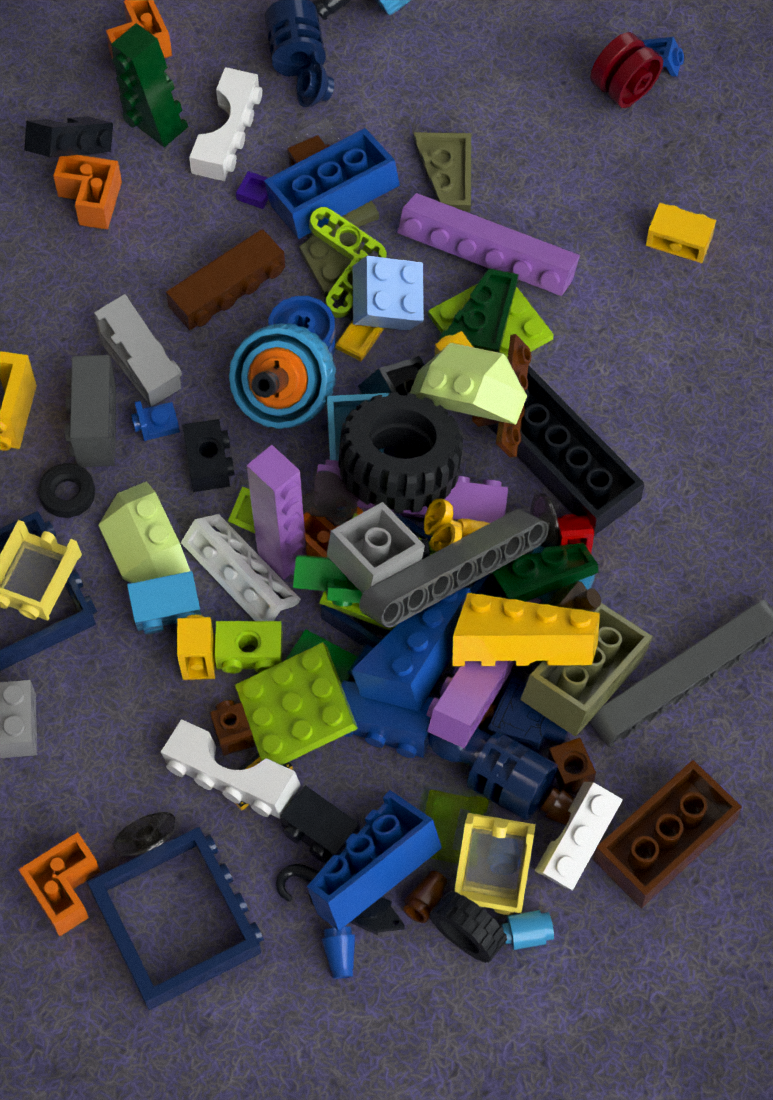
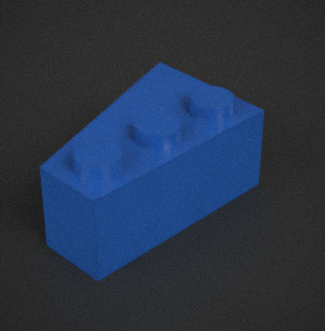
(388, 723)

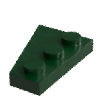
(487, 311)
(544, 571)

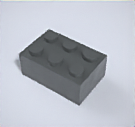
(91, 411)

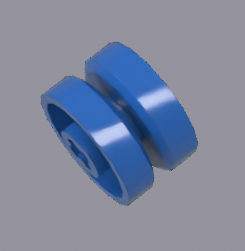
(308, 313)

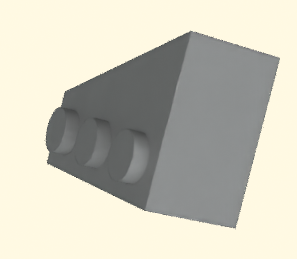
(137, 351)

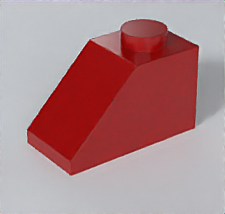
(575, 530)

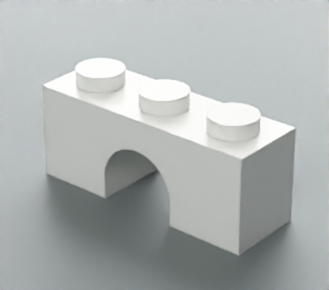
(572, 850)

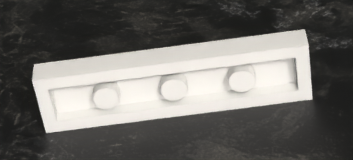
(236, 570)

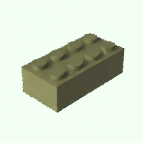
(577, 692)

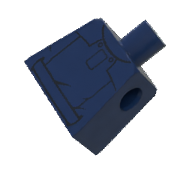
(523, 722)

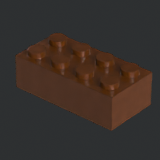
(666, 833)

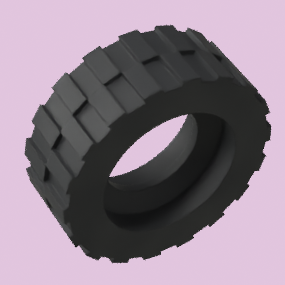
(468, 926)

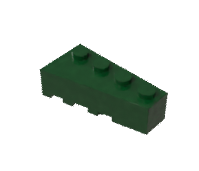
(146, 86)

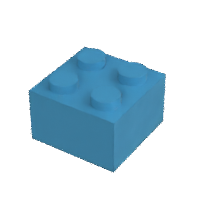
(163, 601)

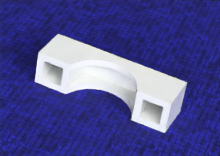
(215, 151)
(264, 787)

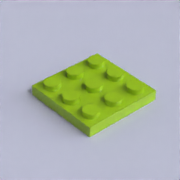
(522, 320)
(296, 706)

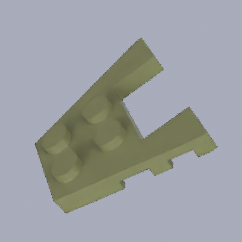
(326, 262)

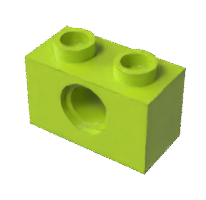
(234, 635)

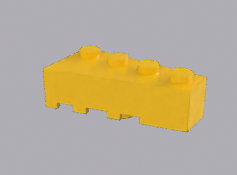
(523, 632)

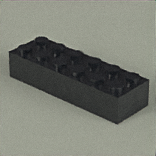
(573, 458)

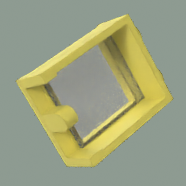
(34, 571)
(495, 862)

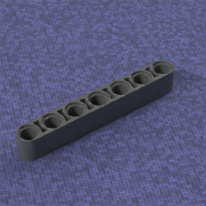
(453, 568)
(685, 672)

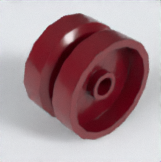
(626, 69)

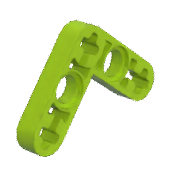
(349, 251)

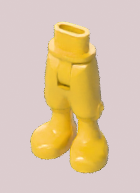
(443, 529)

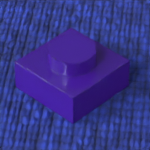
(253, 190)

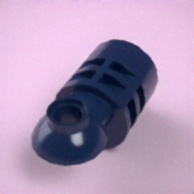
(299, 48)
(502, 770)

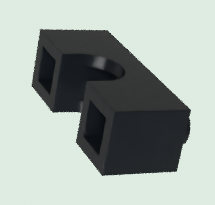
(75, 137)

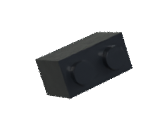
(317, 824)

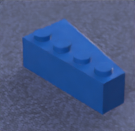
(411, 656)
(374, 860)

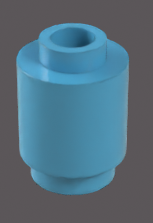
(528, 929)

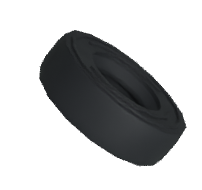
(63, 473)

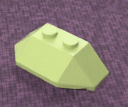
(472, 383)
(142, 536)

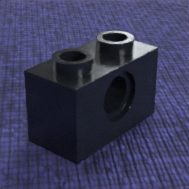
(204, 439)

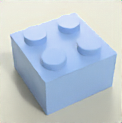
(388, 293)

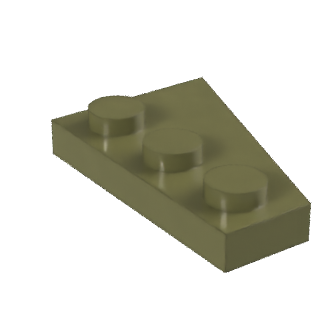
(447, 166)

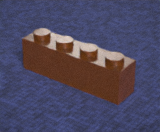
(226, 280)

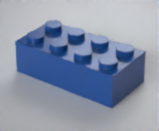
(334, 178)

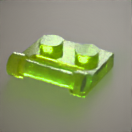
(445, 811)

